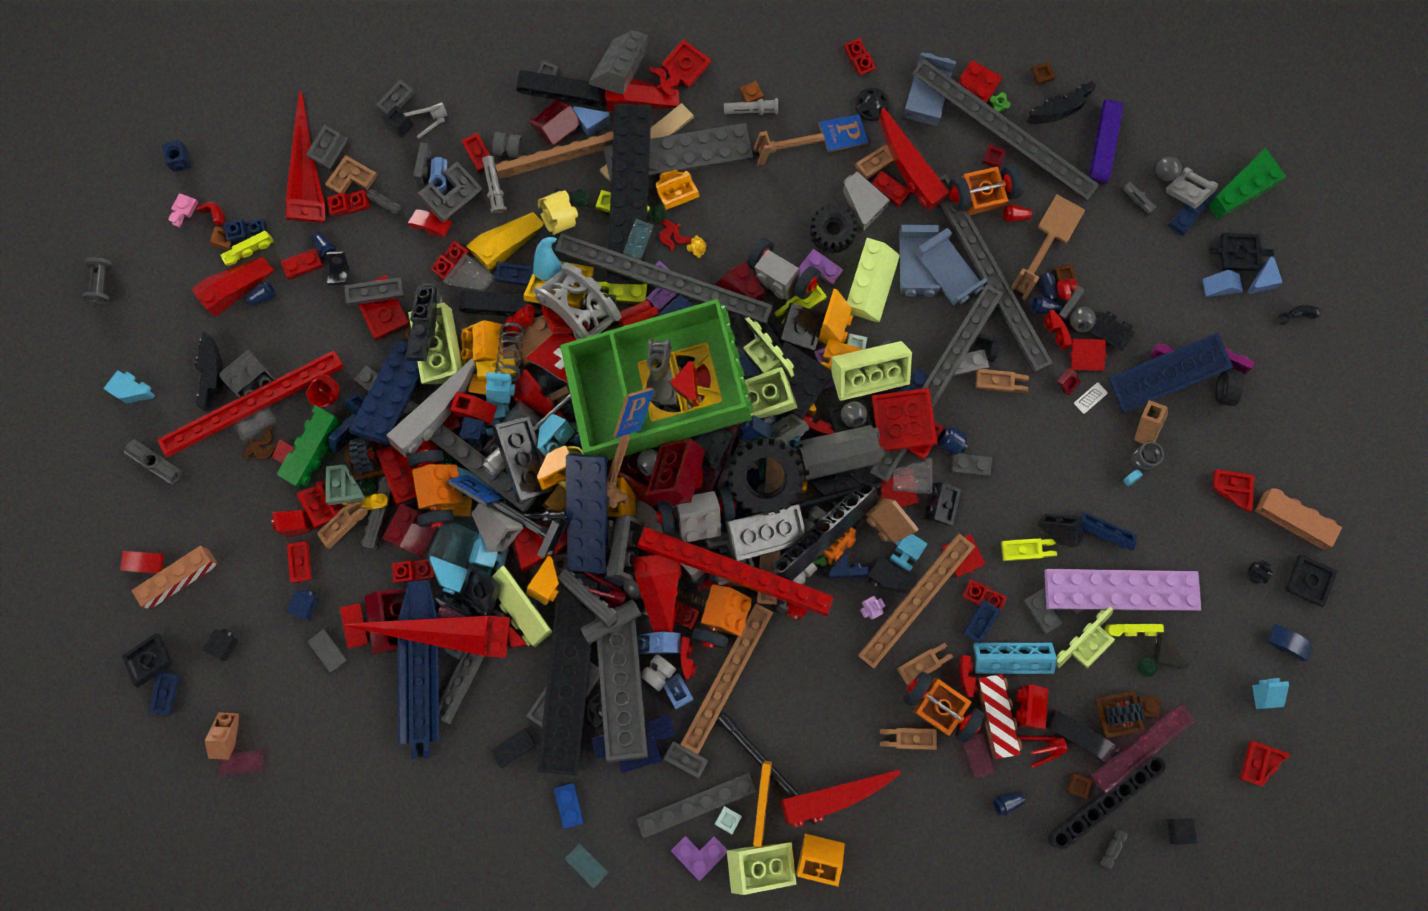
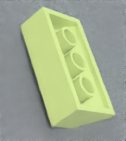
(872, 280)
(444, 356)
(871, 370)
(521, 609)

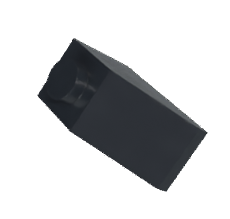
(1063, 529)

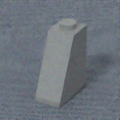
(864, 199)
(495, 527)

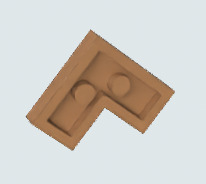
(348, 172)

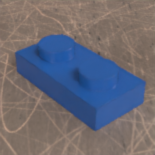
(568, 805)

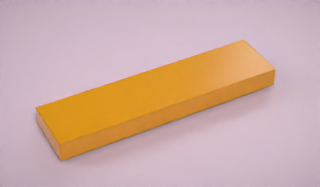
(762, 804)

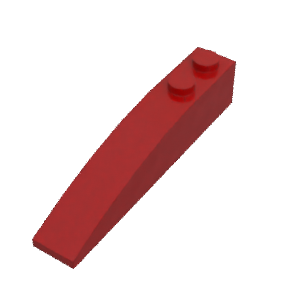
(912, 165)
(832, 799)

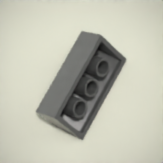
(620, 62)

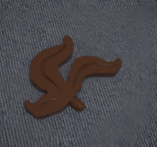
(254, 447)

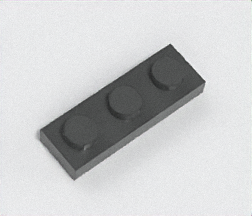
(374, 291)

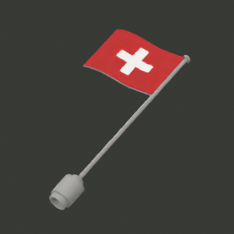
(550, 358)

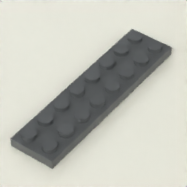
(695, 150)
(622, 694)

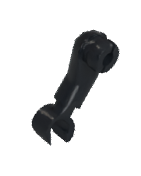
(1302, 310)

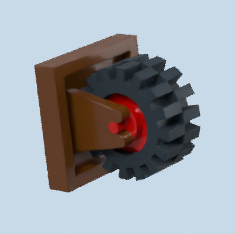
(362, 458)
(1120, 714)

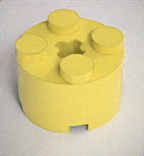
(557, 212)

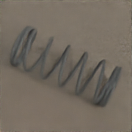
(511, 349)

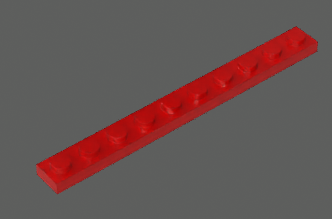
(248, 404)
(735, 571)

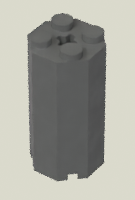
(840, 452)

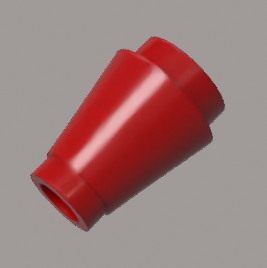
(1016, 213)

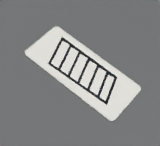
(1090, 398)

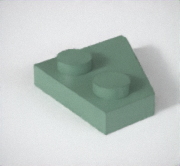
(341, 486)

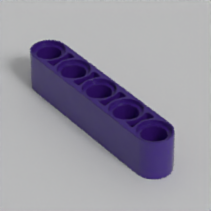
(1106, 141)

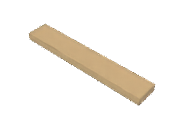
(665, 127)

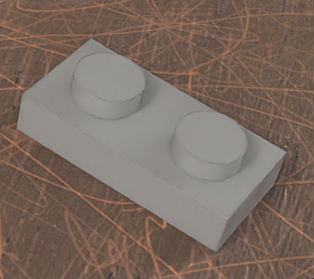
(972, 362)

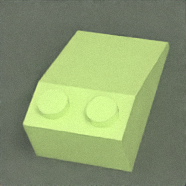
(770, 393)
(761, 868)

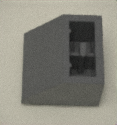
(246, 374)

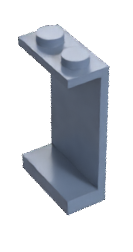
(923, 102)
(949, 268)
(913, 275)

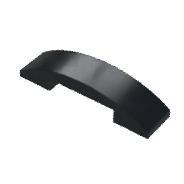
(1082, 736)

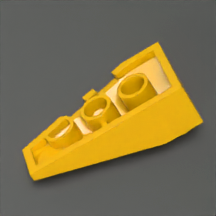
(504, 240)

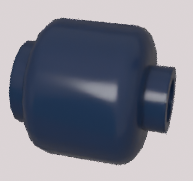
(953, 440)

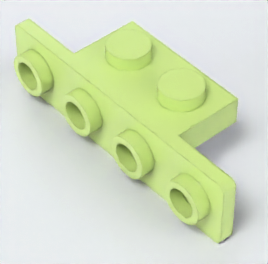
(764, 353)
(1090, 644)

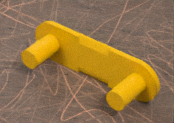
(373, 502)

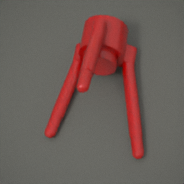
(1055, 746)

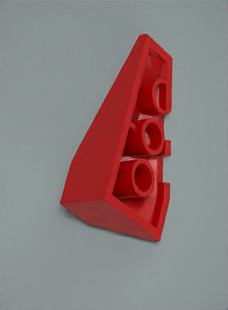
(642, 93)
(228, 286)
(532, 395)
(658, 583)

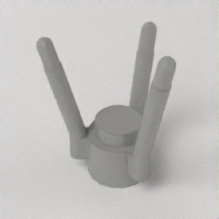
(437, 112)

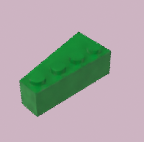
(1253, 181)
(309, 449)

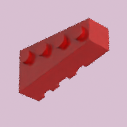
(528, 544)

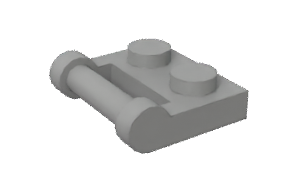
(1189, 193)

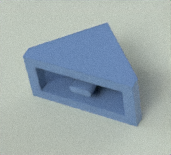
(592, 120)
(1267, 278)
(1222, 284)
(677, 691)

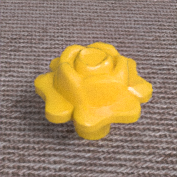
(698, 246)

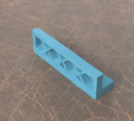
(1015, 661)

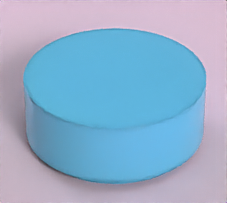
(1132, 478)

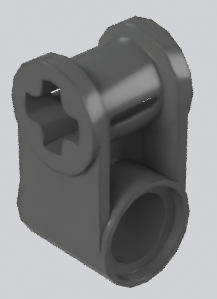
(659, 353)

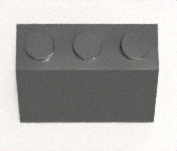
(624, 547)

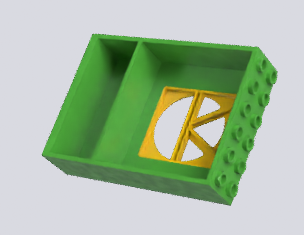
(615, 364)

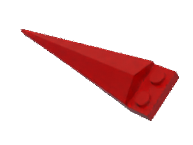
(303, 192)
(467, 634)

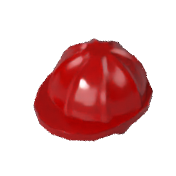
(322, 391)

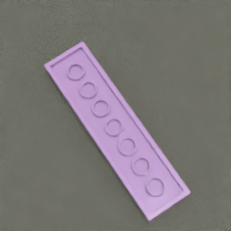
(1122, 590)

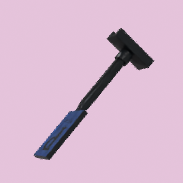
(489, 497)

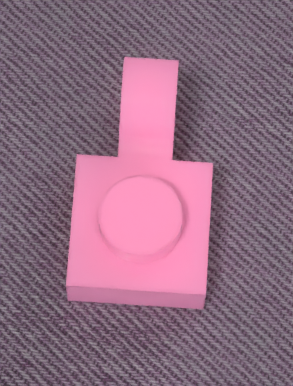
(182, 207)

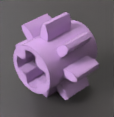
(872, 608)

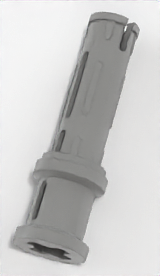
(759, 107)
(494, 194)

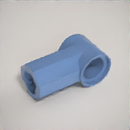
(438, 166)

